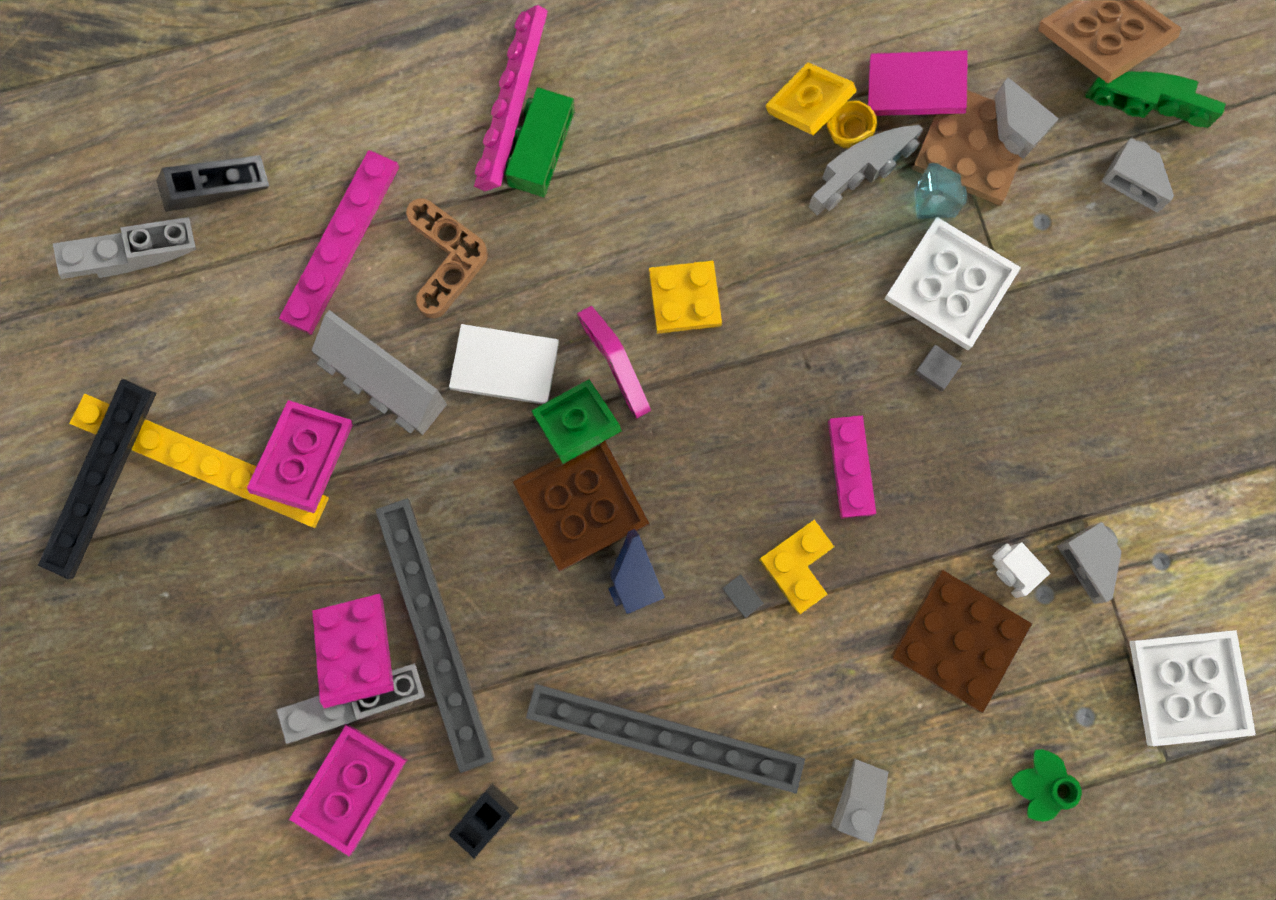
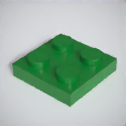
(576, 421)

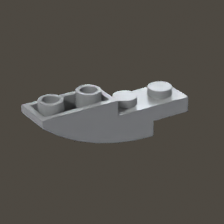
(864, 160)
(127, 251)
(311, 718)

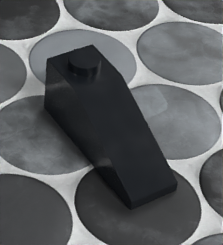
(210, 182)

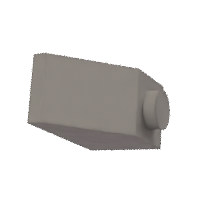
(1021, 119)
(1140, 175)
(1094, 560)
(861, 801)

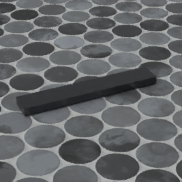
(97, 479)

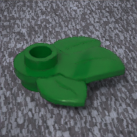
(1041, 786)

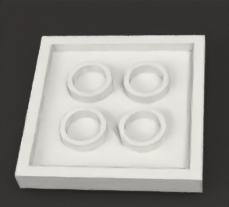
(952, 283)
(1192, 688)

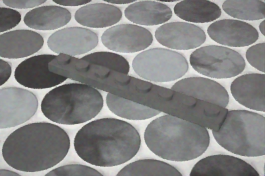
(435, 635)
(666, 738)

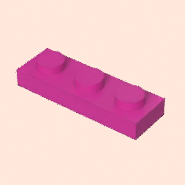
(851, 467)

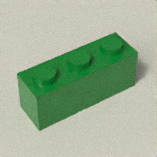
(539, 141)

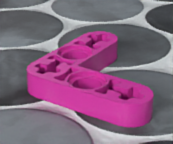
(617, 359)

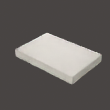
(504, 364)

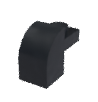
(483, 820)

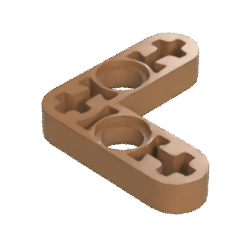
(456, 259)

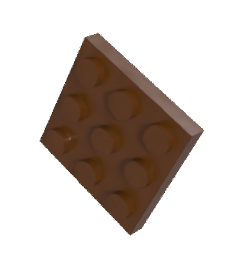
(580, 505)
(961, 641)

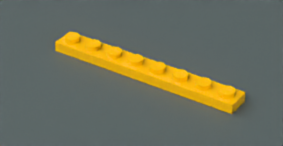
(193, 459)

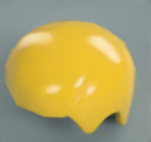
(852, 124)

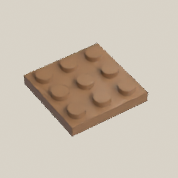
(1109, 33)
(972, 149)

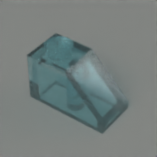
(939, 193)

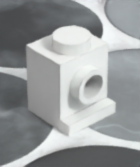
(1019, 568)

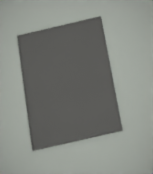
(743, 596)

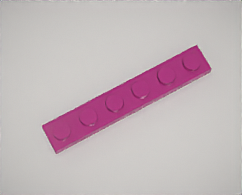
(508, 106)
(339, 242)

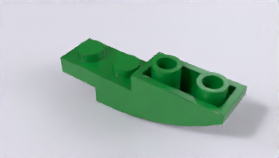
(1167, 93)

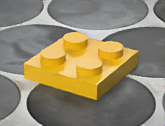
(811, 98)
(685, 297)

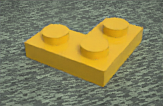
(790, 563)

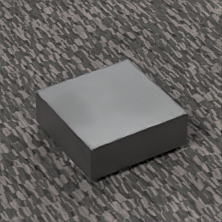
(938, 368)

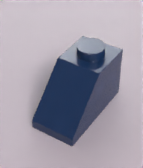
(634, 576)

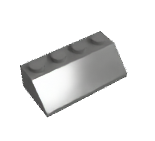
(377, 374)

